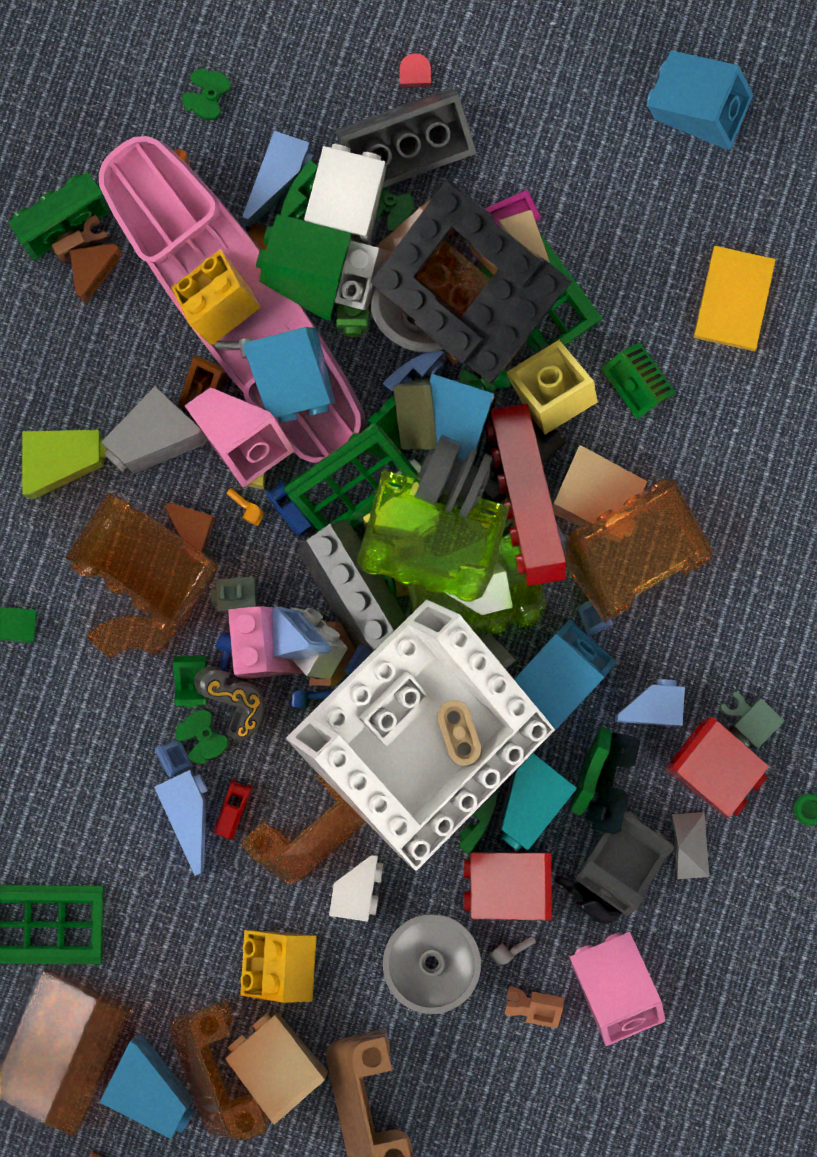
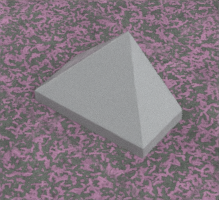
(690, 845)

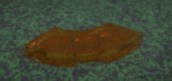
(129, 633)

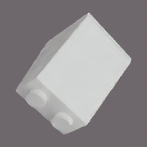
(347, 192)

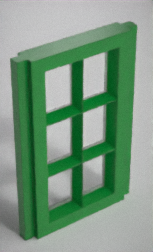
(576, 298)
(334, 462)
(54, 894)

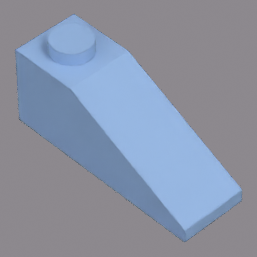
(277, 173)
(186, 810)

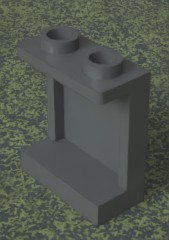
(625, 864)

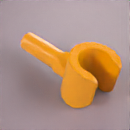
(252, 514)

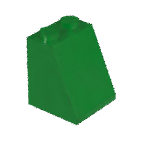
(304, 262)

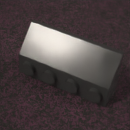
(413, 136)
(357, 598)

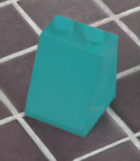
(533, 802)

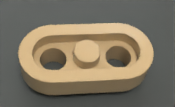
(459, 733)

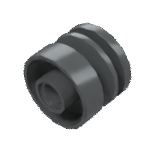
(453, 476)

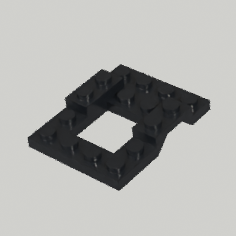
(506, 307)

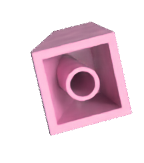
(240, 433)
(253, 645)
(617, 988)

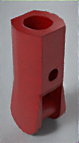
(229, 814)

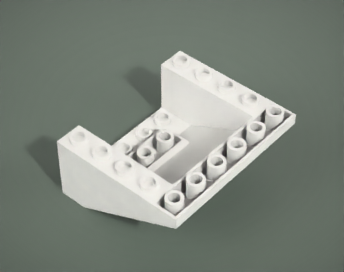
(383, 739)

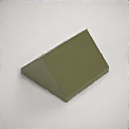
(415, 414)

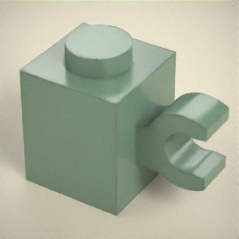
(234, 594)
(754, 723)

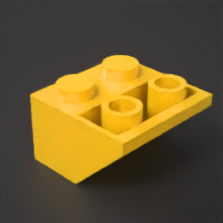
(215, 297)
(278, 966)

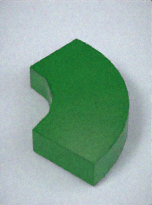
(591, 770)

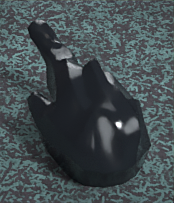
(590, 902)

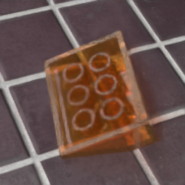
(61, 1052)

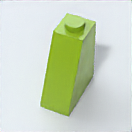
(58, 458)

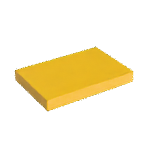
(734, 298)

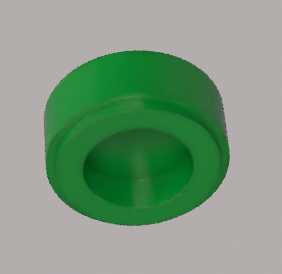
(806, 809)

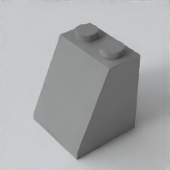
(152, 434)

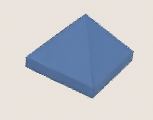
(591, 619)
(173, 758)

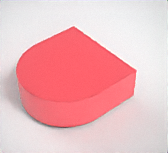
(415, 71)

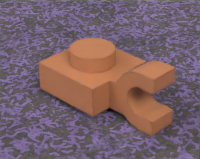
(78, 240)
(539, 1009)

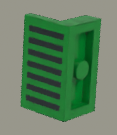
(638, 380)

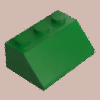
(58, 213)

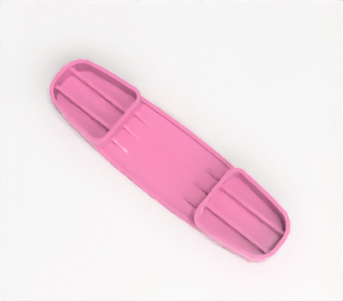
(179, 224)

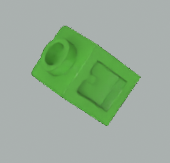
(352, 321)

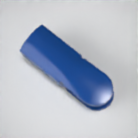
(291, 513)

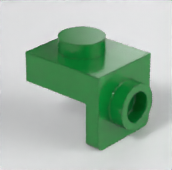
(184, 673)

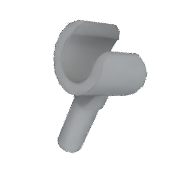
(233, 345)
(503, 955)

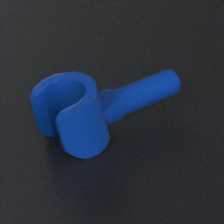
(224, 644)
(300, 698)

